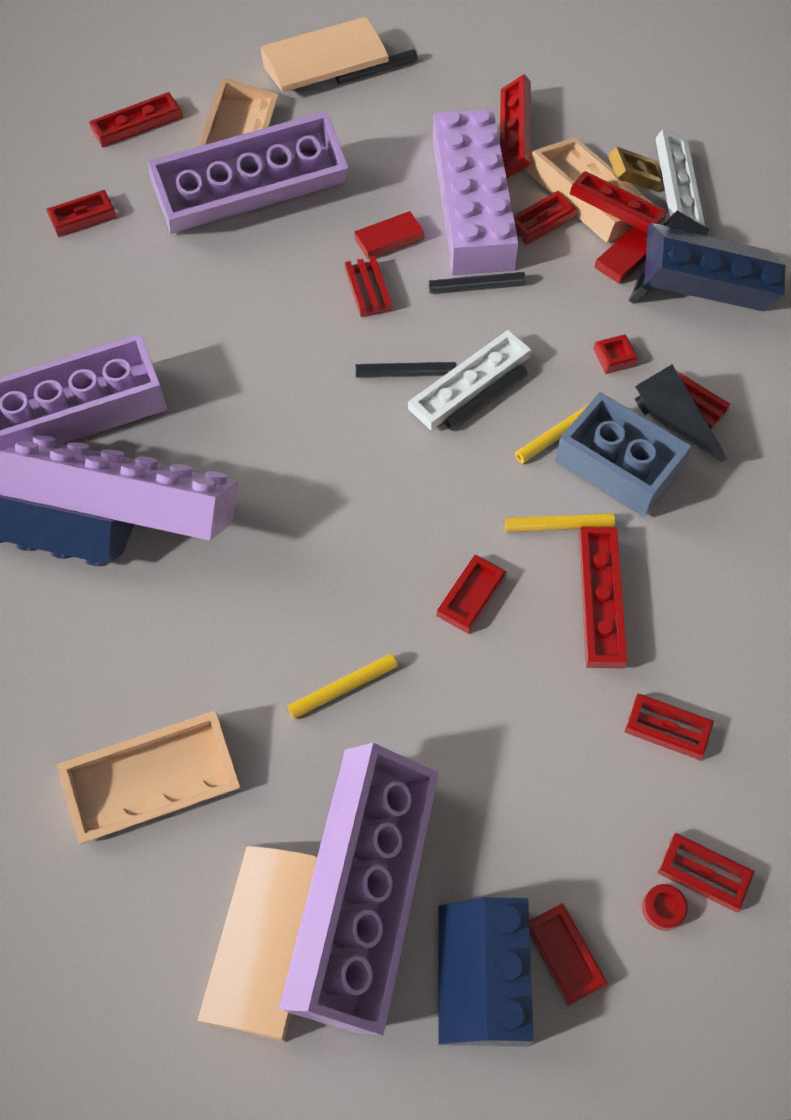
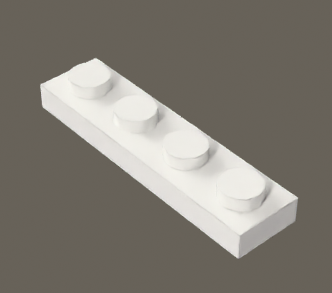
(679, 175)
(468, 379)

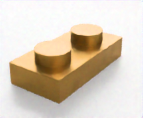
(636, 169)

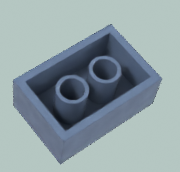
(622, 453)

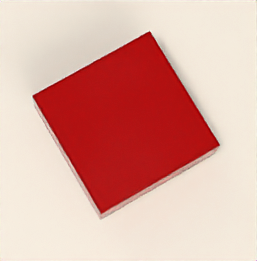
(615, 354)

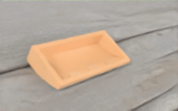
(323, 54)
(237, 111)
(560, 166)
(147, 776)
(259, 944)

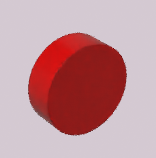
(664, 907)

